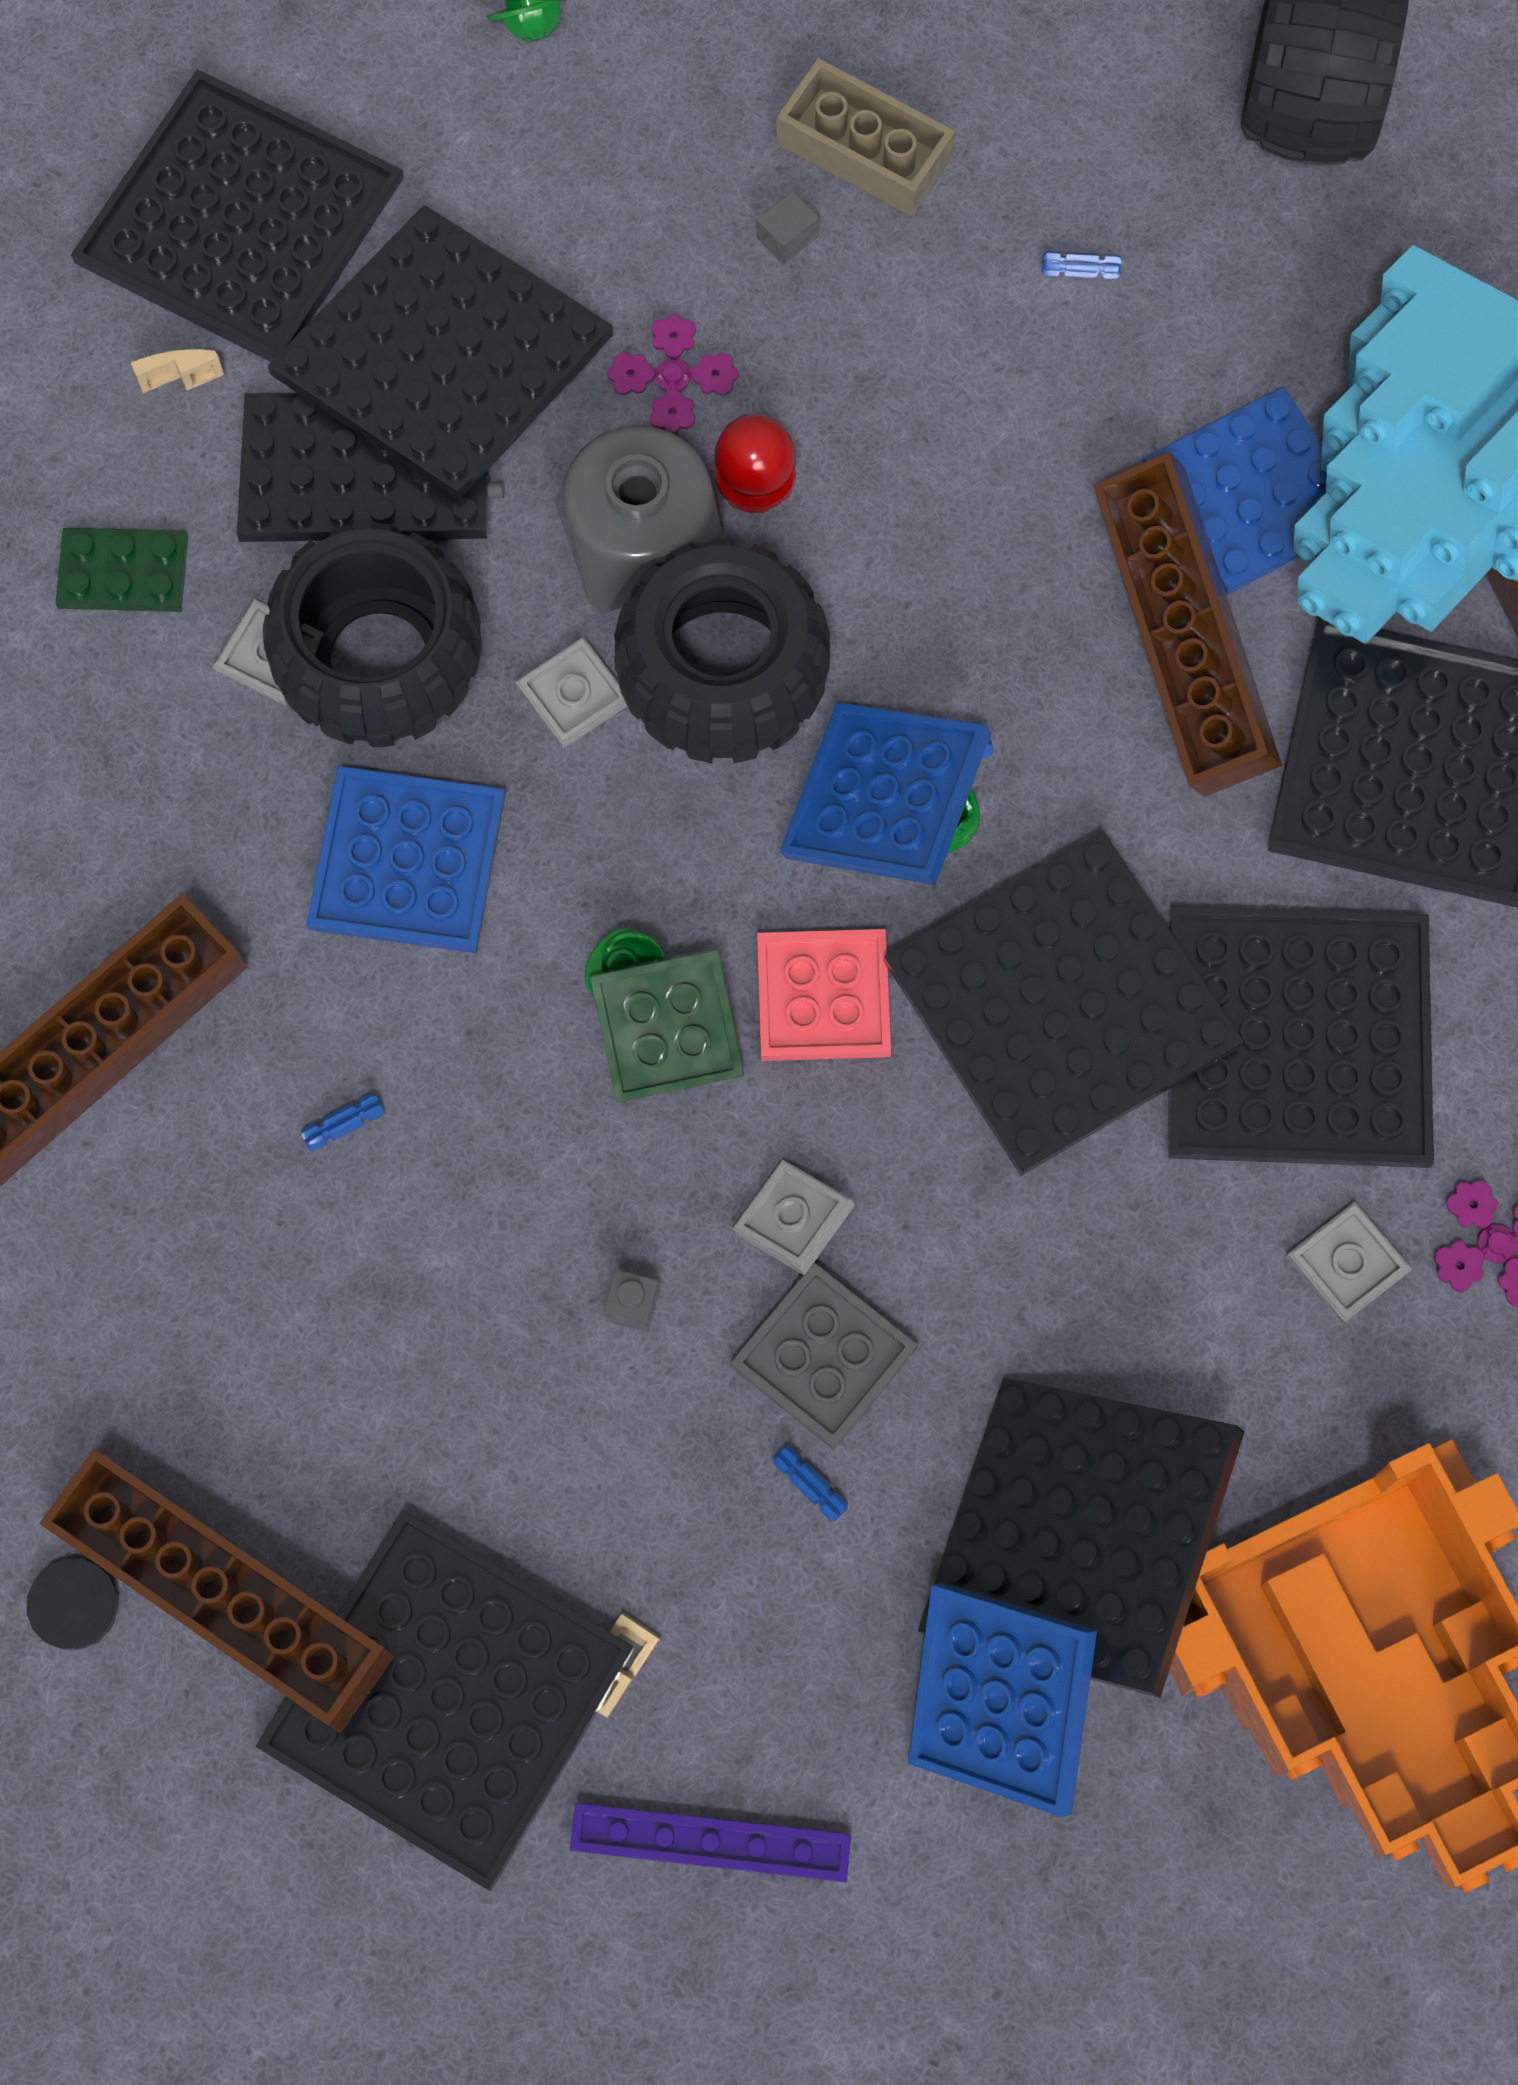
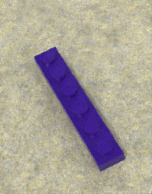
(710, 1842)

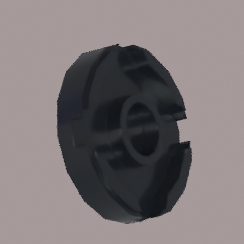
(72, 1604)

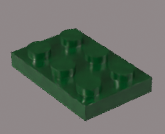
(122, 569)

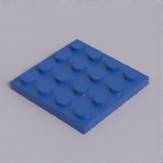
(1253, 484)
(886, 792)
(406, 859)
(1002, 1698)

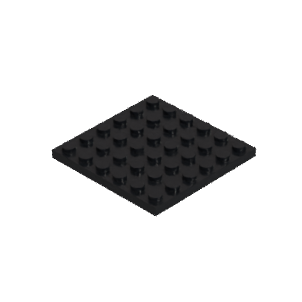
(237, 216)
(441, 351)
(1405, 764)
(1062, 1002)
(1329, 1034)
(1093, 1520)
(470, 1711)

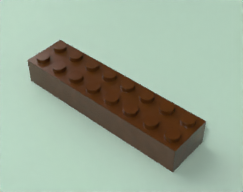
(1187, 625)
(108, 1027)
(217, 1590)

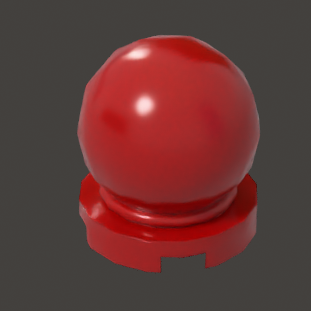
(755, 463)

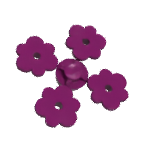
(673, 374)
(1495, 1242)

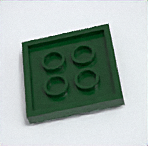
(667, 1025)

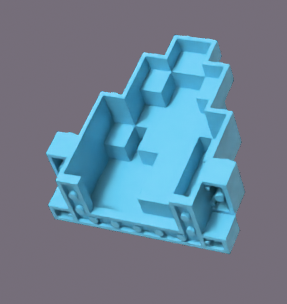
(1417, 455)

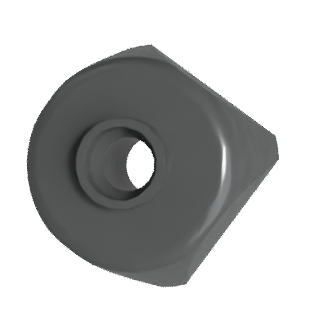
(630, 505)

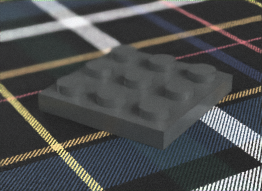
(824, 1356)

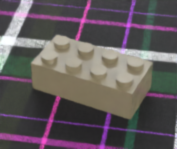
(865, 137)

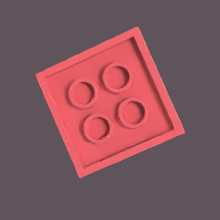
(823, 995)

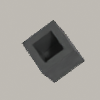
(788, 227)
(631, 1300)

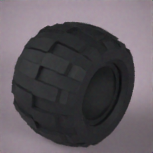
(1322, 77)
(361, 576)
(733, 712)

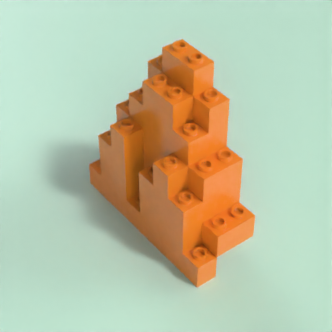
(1381, 1654)

